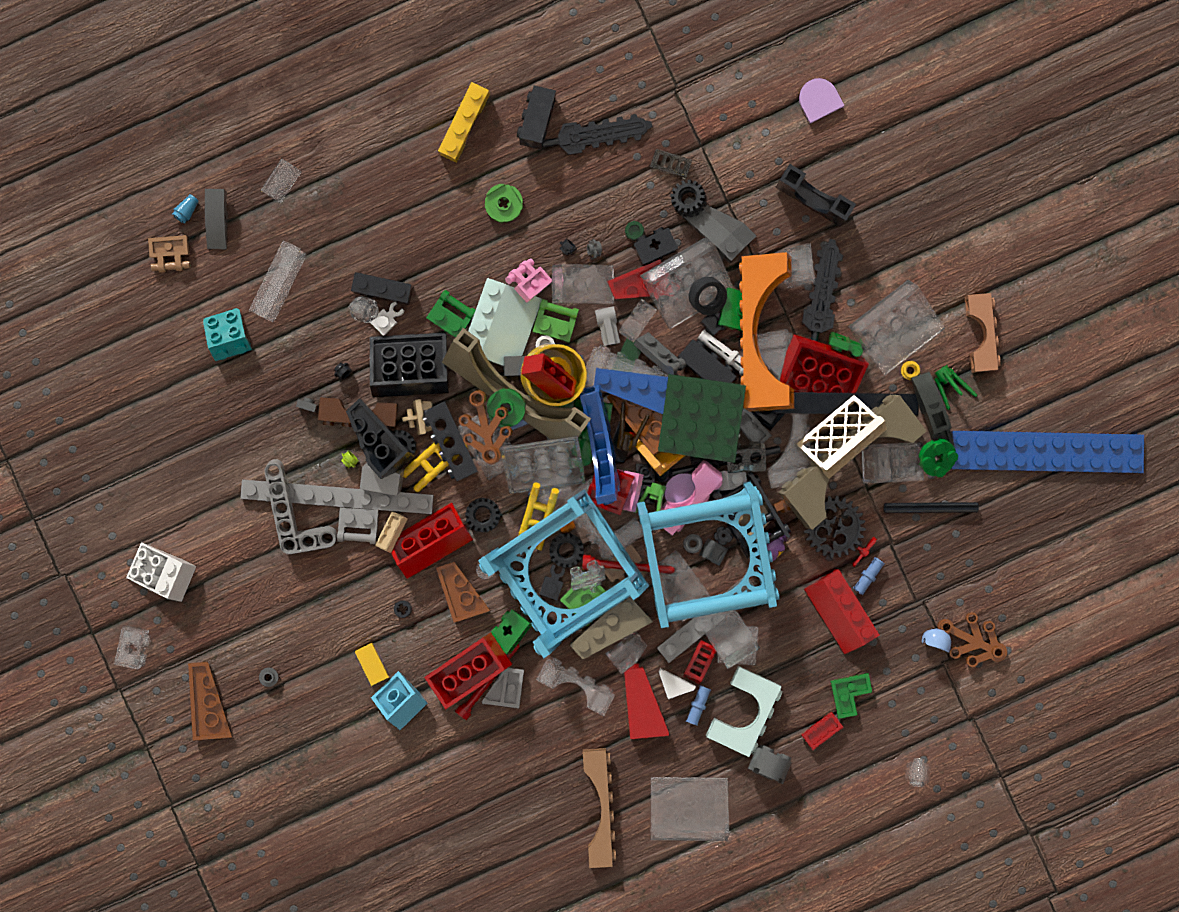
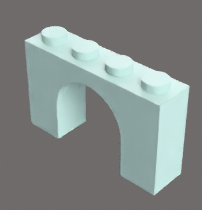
(744, 738)

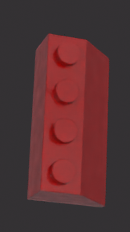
(430, 540)
(841, 611)

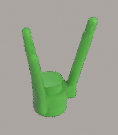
(656, 493)

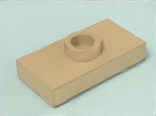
(391, 532)

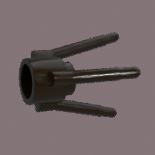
(625, 439)

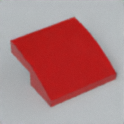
(617, 506)

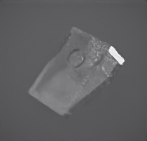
(581, 284)

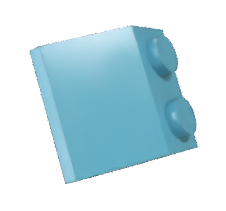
(399, 700)

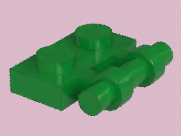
(842, 342)

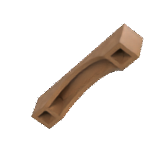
(600, 849)

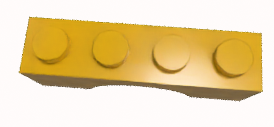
(463, 121)

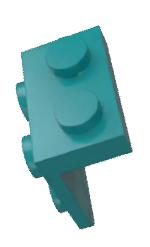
(226, 334)

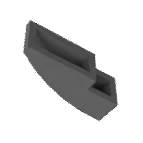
(216, 218)

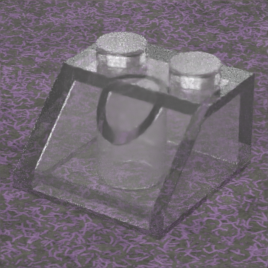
(801, 266)

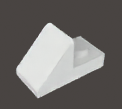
(732, 480)

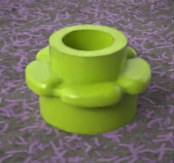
(349, 459)

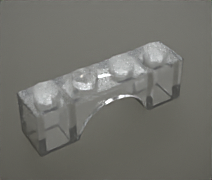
(597, 697)

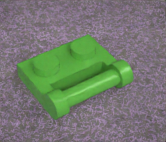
(552, 326)

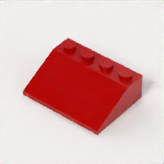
(821, 369)

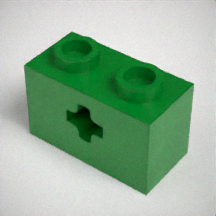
(519, 627)

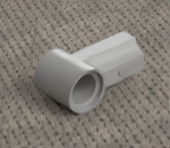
(607, 322)

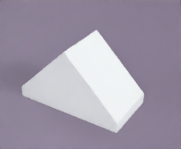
(674, 685)

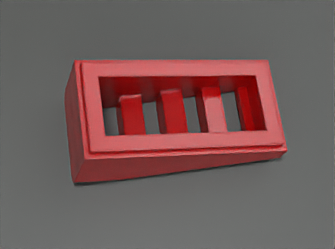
(698, 679)

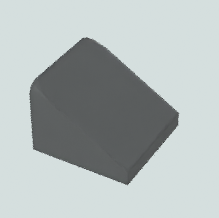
(713, 551)

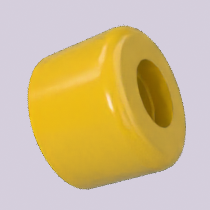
(566, 359)

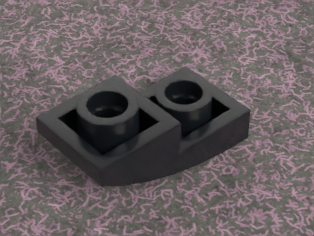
(648, 479)

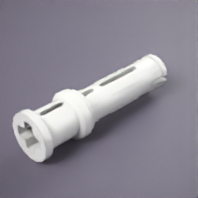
(705, 338)

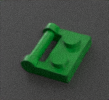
(448, 320)

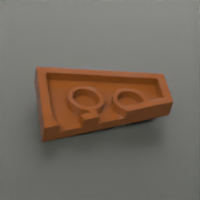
(459, 593)

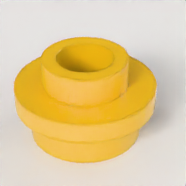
(916, 369)

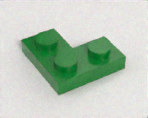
(844, 691)

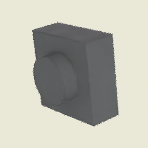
(307, 404)

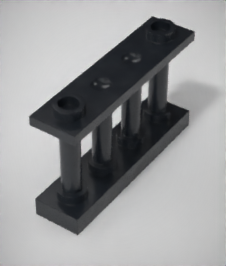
(783, 530)

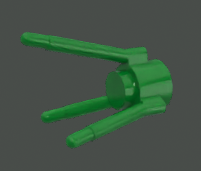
(946, 375)

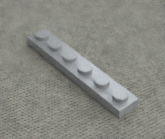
(686, 635)

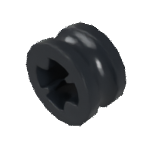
(400, 614)

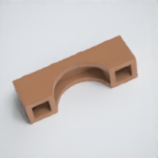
(981, 309)

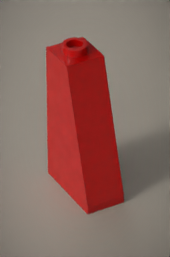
(643, 711)

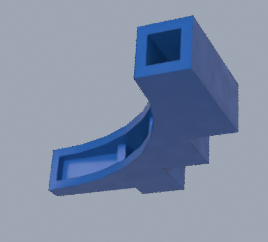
(602, 449)

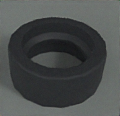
(697, 288)

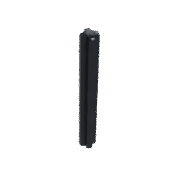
(935, 507)

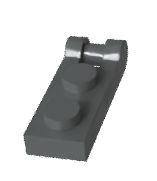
(659, 354)

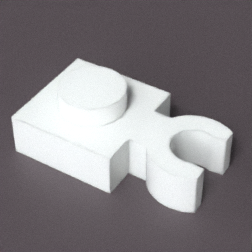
(385, 320)

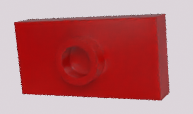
(822, 730)

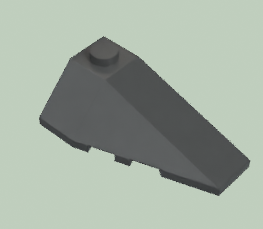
(721, 229)

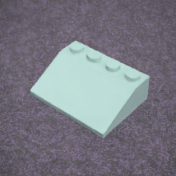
(503, 321)

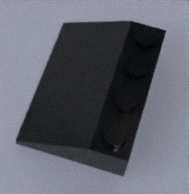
(408, 365)

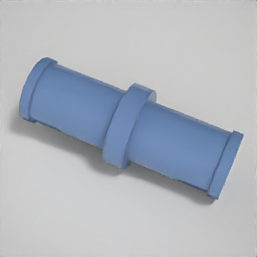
(868, 576)
(698, 705)

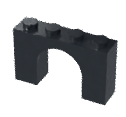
(832, 208)

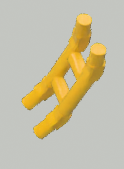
(432, 472)
(532, 504)

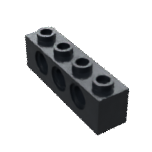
(441, 412)

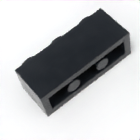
(536, 117)
(382, 288)
(706, 364)

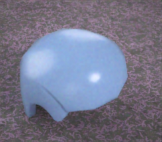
(938, 639)

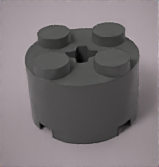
(770, 765)

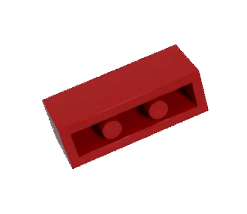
(548, 376)

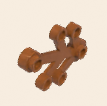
(485, 430)
(975, 641)

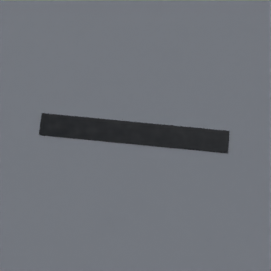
(829, 402)

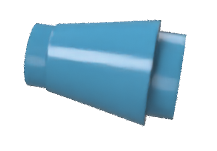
(185, 209)

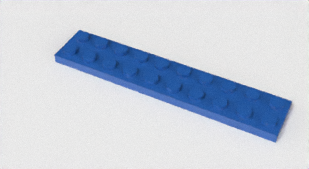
(1049, 451)

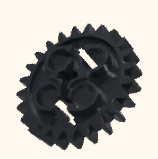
(850, 532)

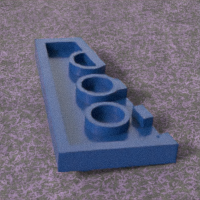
(635, 387)

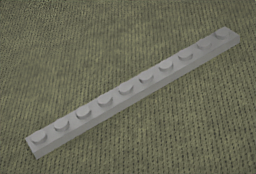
(342, 497)

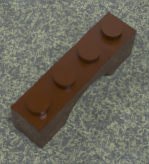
(333, 410)

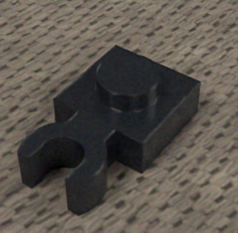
(710, 323)
(552, 586)

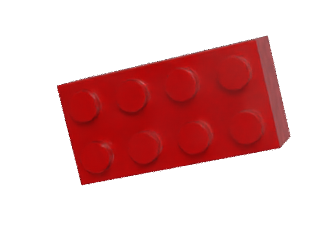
(468, 670)

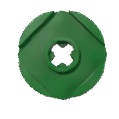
(516, 402)
(944, 464)

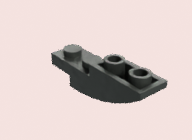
(932, 407)

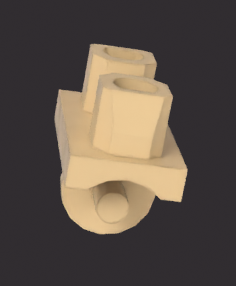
(419, 408)

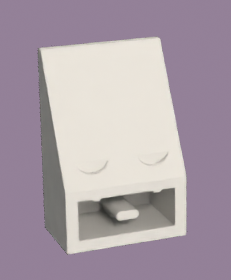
(161, 572)

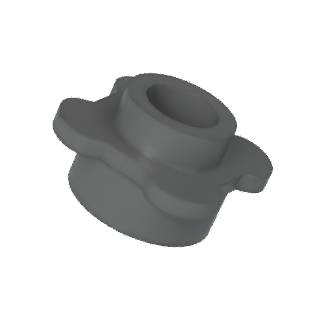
(594, 249)

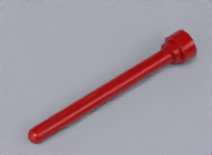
(616, 565)
(465, 710)

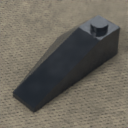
(381, 447)

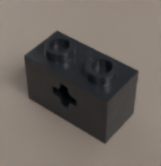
(666, 246)

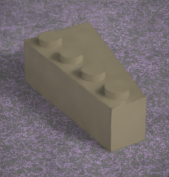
(610, 628)

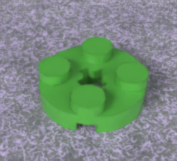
(502, 214)

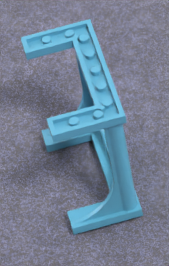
(745, 502)
(552, 635)

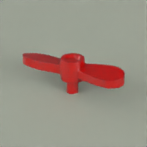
(864, 551)

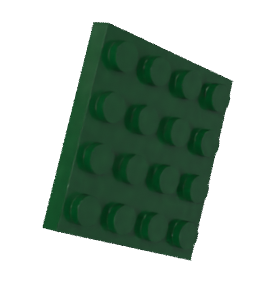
(702, 418)

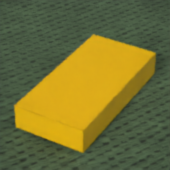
(371, 664)

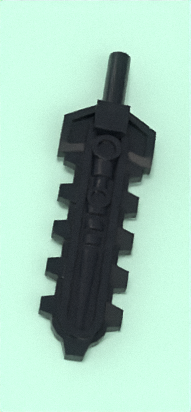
(574, 138)
(818, 316)

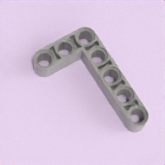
(288, 515)

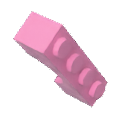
(706, 480)

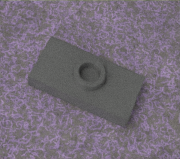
(753, 428)

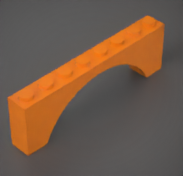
(759, 279)

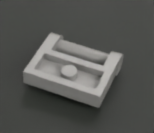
(358, 519)

